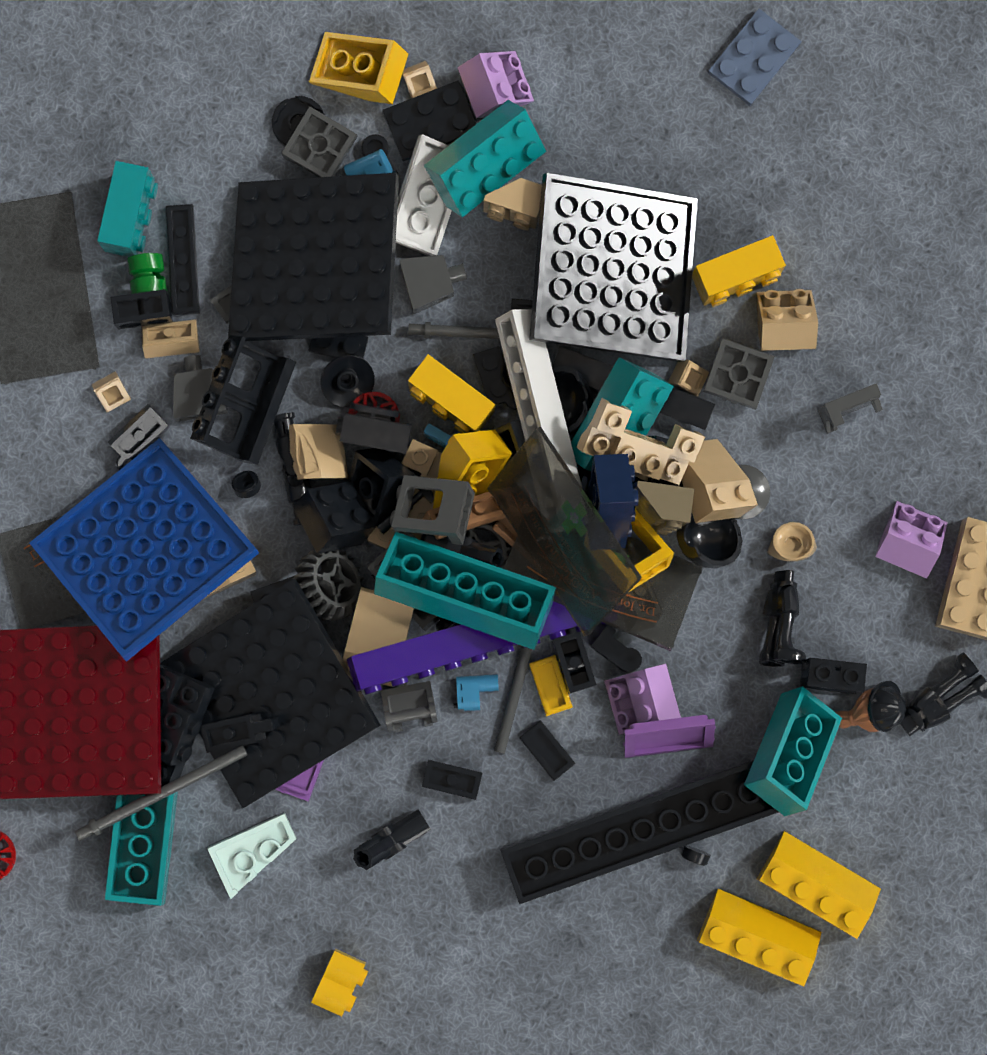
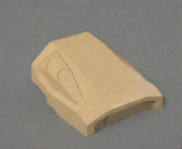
(317, 452)

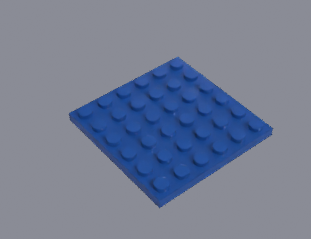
(143, 549)

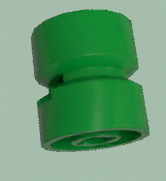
(146, 272)

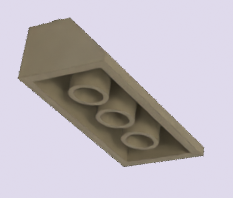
(664, 505)

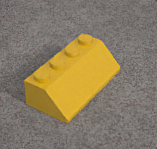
(819, 885)
(760, 937)

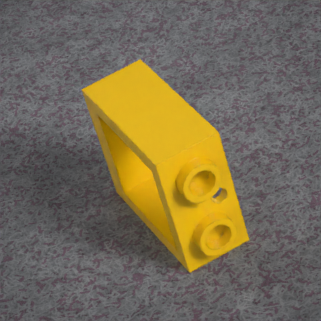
(661, 555)

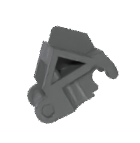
(408, 704)

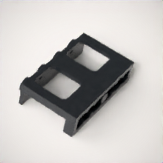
(256, 407)

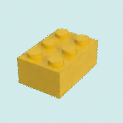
(738, 271)
(450, 396)

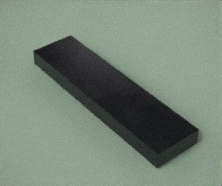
(182, 259)

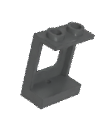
(453, 511)

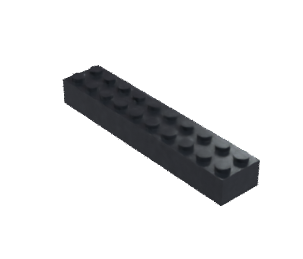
(633, 833)

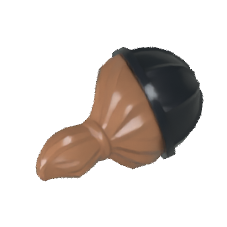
(876, 709)

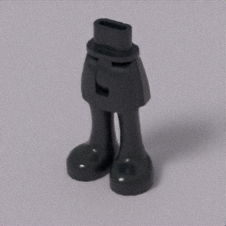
(781, 608)
(930, 710)

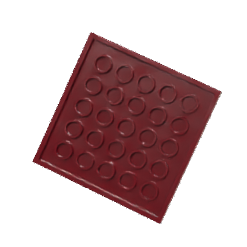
(77, 715)

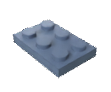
(754, 57)

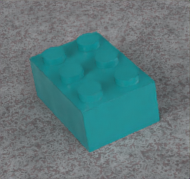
(127, 209)

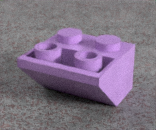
(493, 80)
(912, 539)
(642, 697)

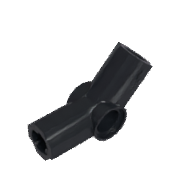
(470, 548)
(390, 840)

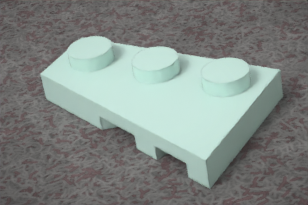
(249, 851)

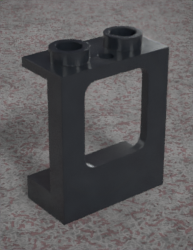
(833, 675)

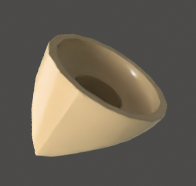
(792, 542)

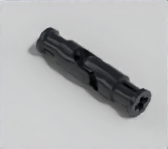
(283, 448)

